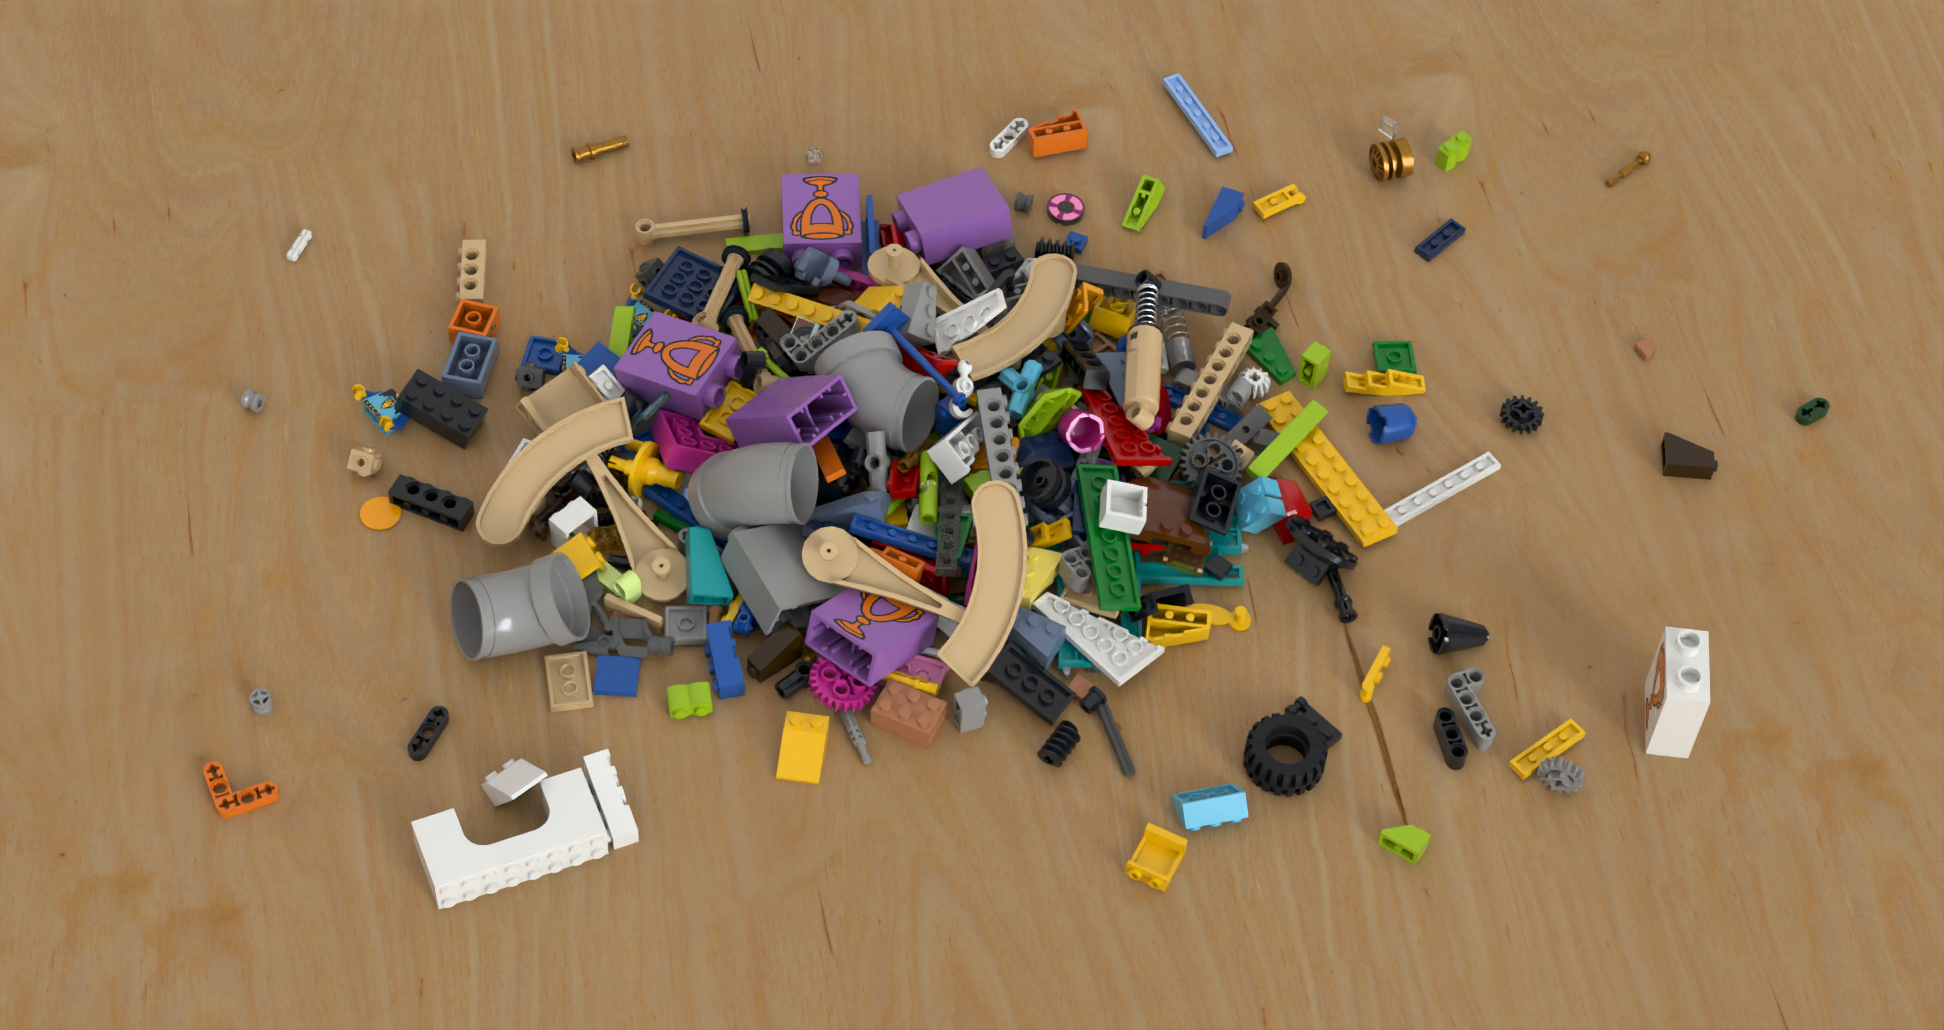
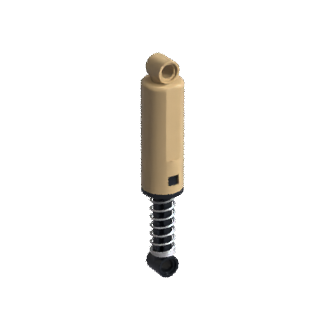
(1143, 356)

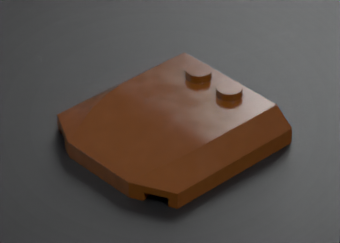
(1168, 516)

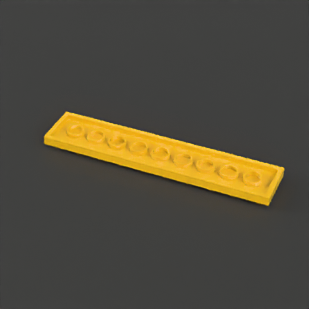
(1332, 475)

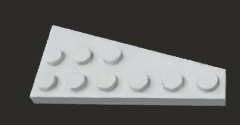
(1099, 640)

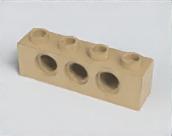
(472, 270)

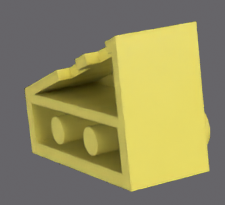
(1040, 574)

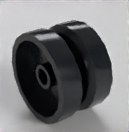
(1045, 483)

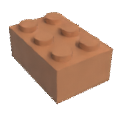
(908, 713)

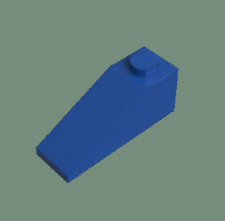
(1224, 211)

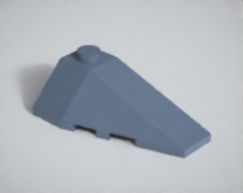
(869, 504)

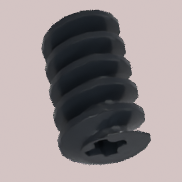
(1048, 248)
(1059, 744)

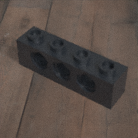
(1084, 365)
(431, 502)

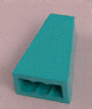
(704, 570)

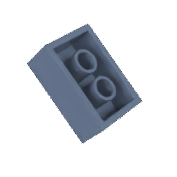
(471, 364)

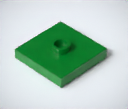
(1394, 356)

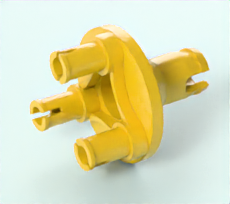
(645, 468)

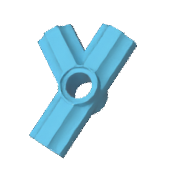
(1021, 385)

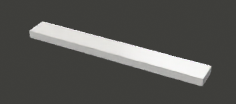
(1443, 488)

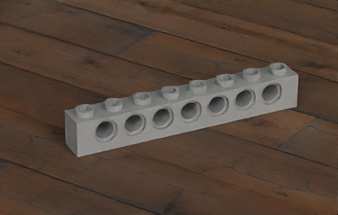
(992, 415)

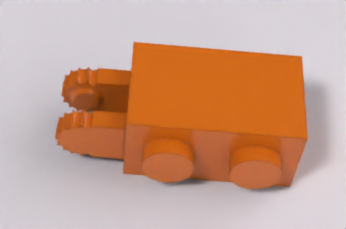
(903, 562)

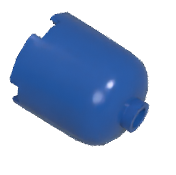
(1391, 423)

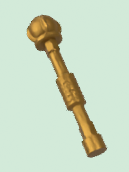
(1642, 158)
(806, 655)

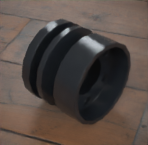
(771, 263)

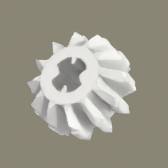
(1259, 381)

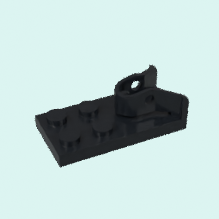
(1029, 683)

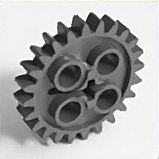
(1200, 450)

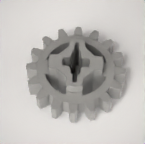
(1561, 775)

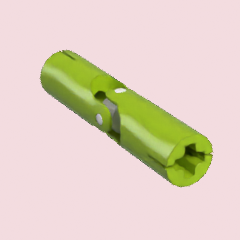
(928, 490)

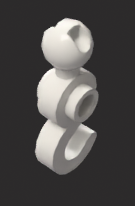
(964, 385)

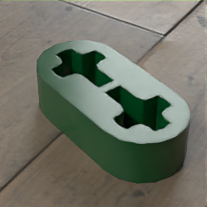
(1810, 408)

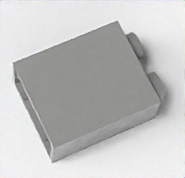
(772, 577)

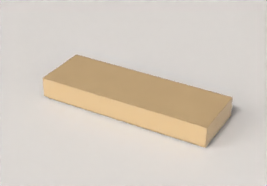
(615, 603)

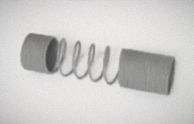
(1179, 348)

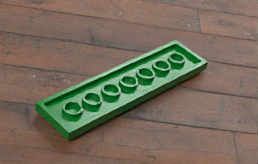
(1108, 548)

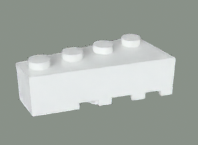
(957, 448)
(610, 799)

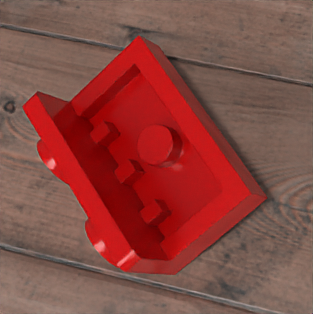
(903, 484)

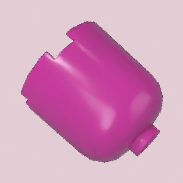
(1081, 430)

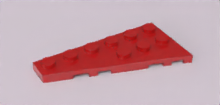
(1122, 439)

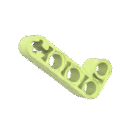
(625, 586)

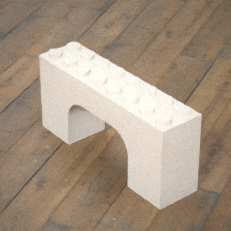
(467, 870)

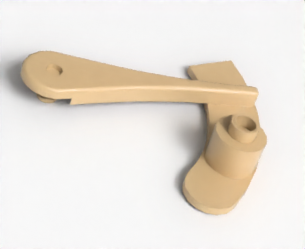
(1033, 319)
(552, 454)
(998, 587)

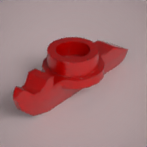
(1146, 548)

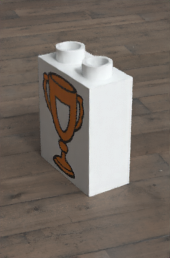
(1677, 692)

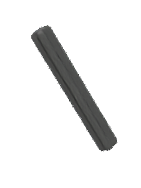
(1116, 739)

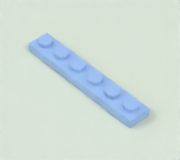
(1197, 115)

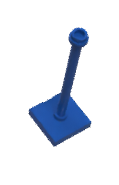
(890, 320)

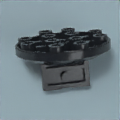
(1316, 551)

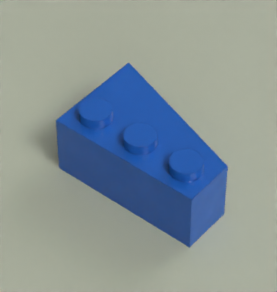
(723, 660)

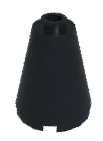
(1455, 634)

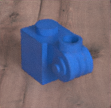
(745, 620)

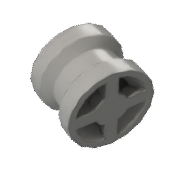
(253, 400)
(257, 698)

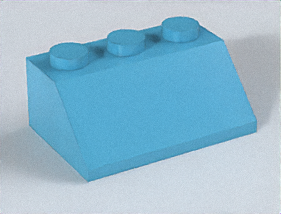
(1210, 806)

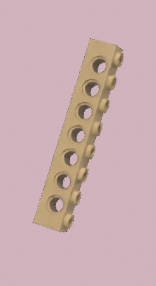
(1210, 384)

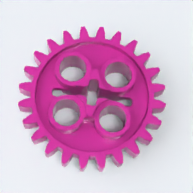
(829, 680)

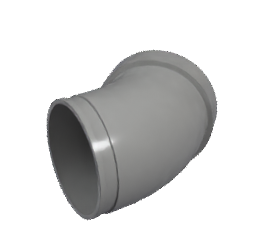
(883, 388)
(755, 487)
(520, 608)

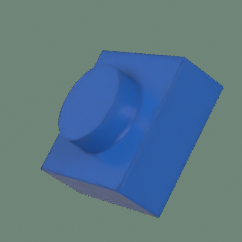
(1079, 241)

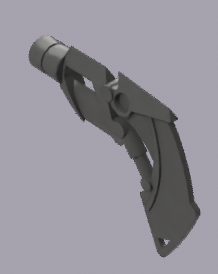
(631, 628)

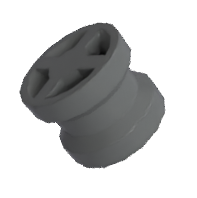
(1023, 202)

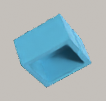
(1257, 510)

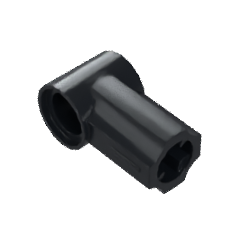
(795, 680)

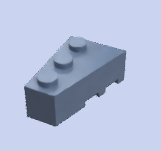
(1037, 636)

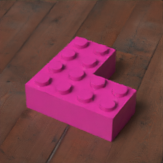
(683, 441)

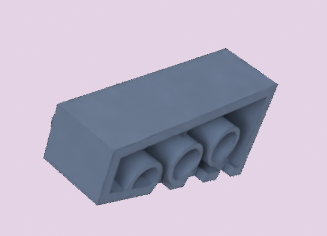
(1116, 365)

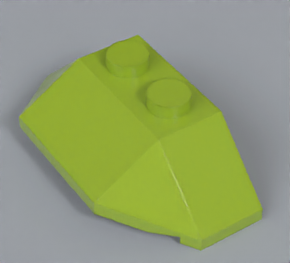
(1047, 411)

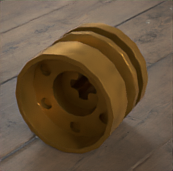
(1391, 159)

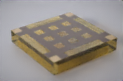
(1179, 558)

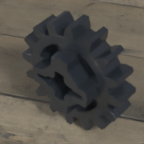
(1521, 414)

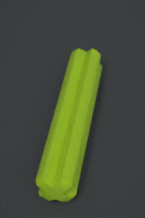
(745, 289)

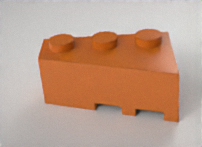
(1058, 136)

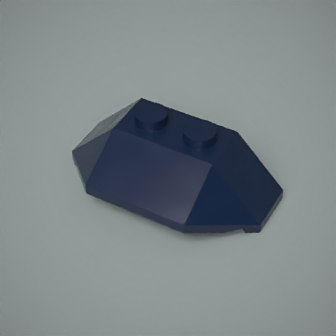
(1048, 446)

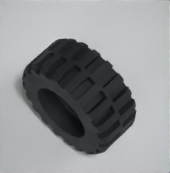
(1279, 776)

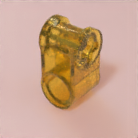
(606, 538)

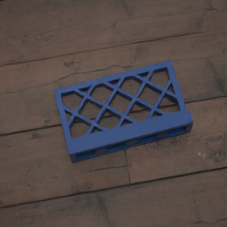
(869, 235)

